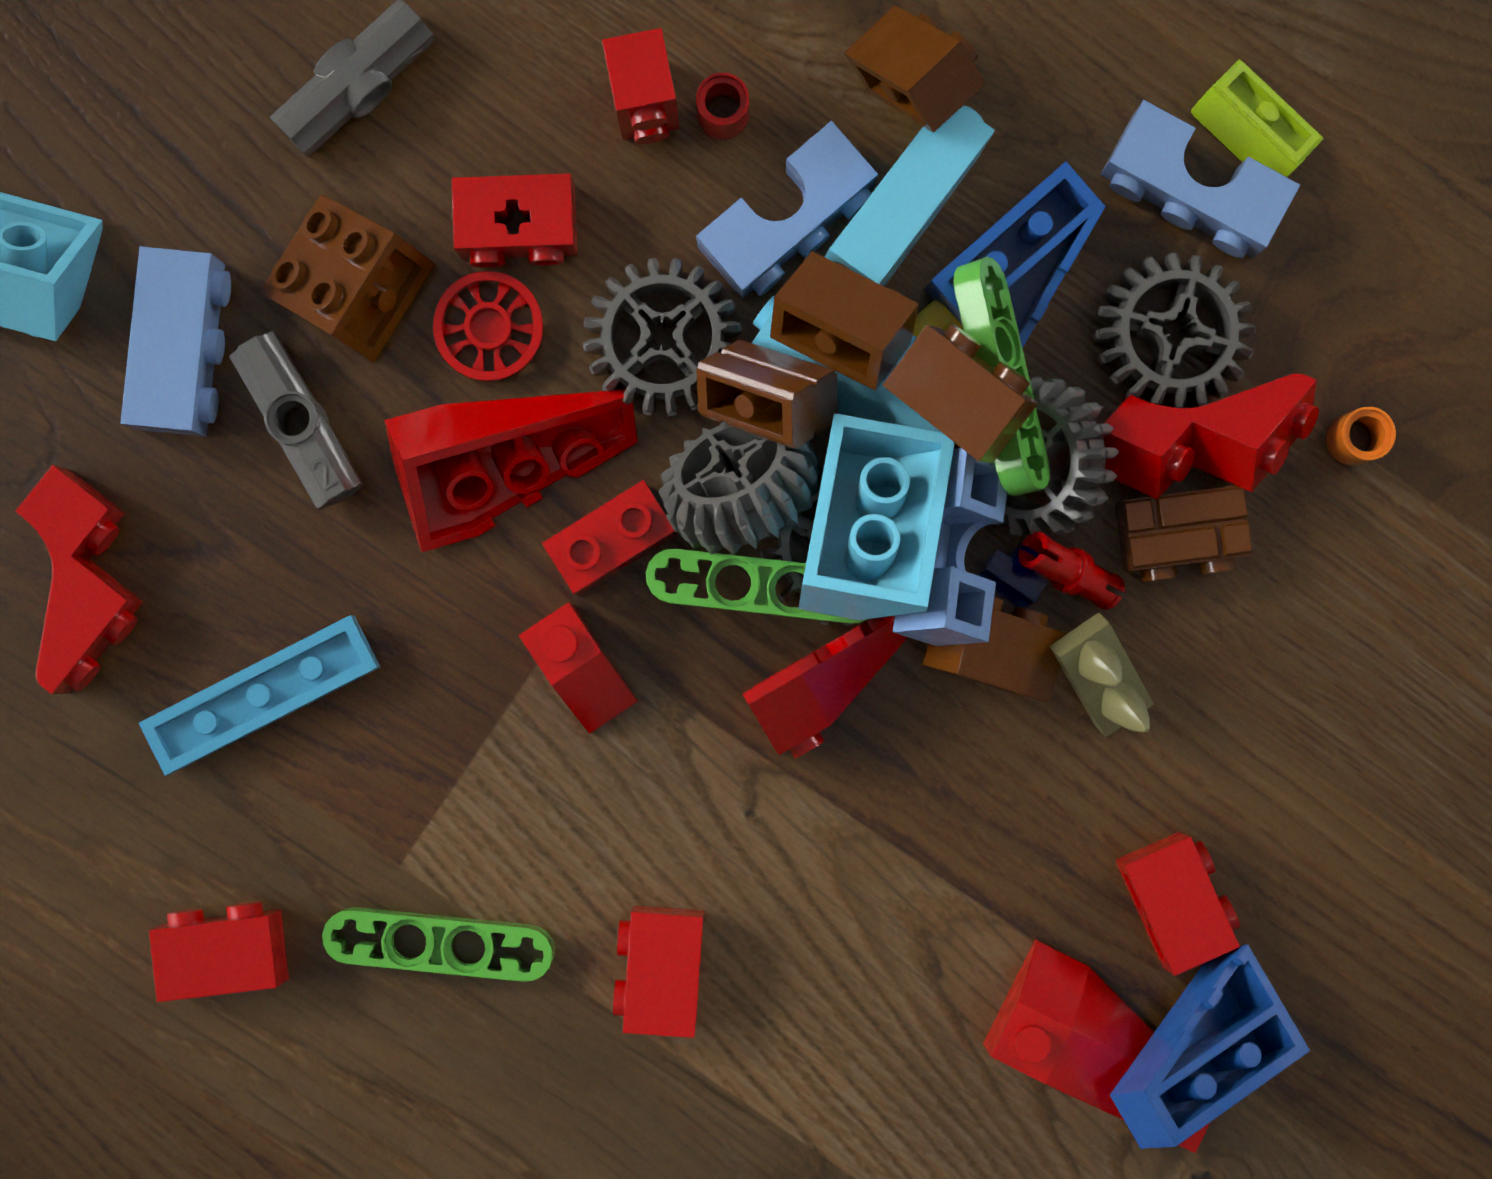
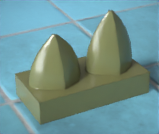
(1103, 677)

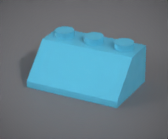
(43, 265)
(876, 520)

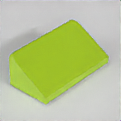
(1255, 121)

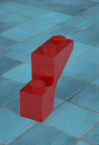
(1229, 438)
(84, 602)

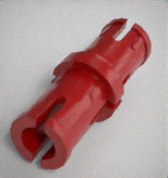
(1071, 570)

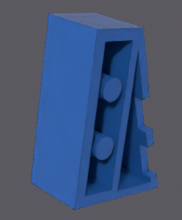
(1032, 246)
(1208, 1052)

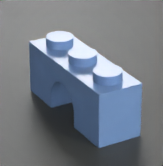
(1152, 167)
(753, 249)
(958, 600)

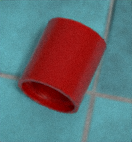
(717, 85)

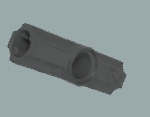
(353, 77)
(279, 389)

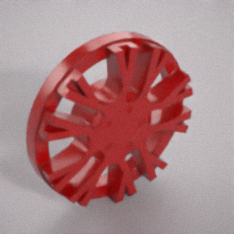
(488, 326)

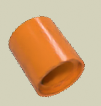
(1381, 430)

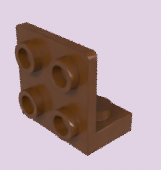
(348, 277)

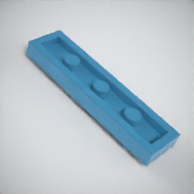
(259, 695)

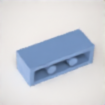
(175, 342)

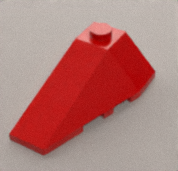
(484, 457)
(819, 686)
(1069, 1030)

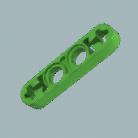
(991, 321)
(759, 599)
(439, 935)

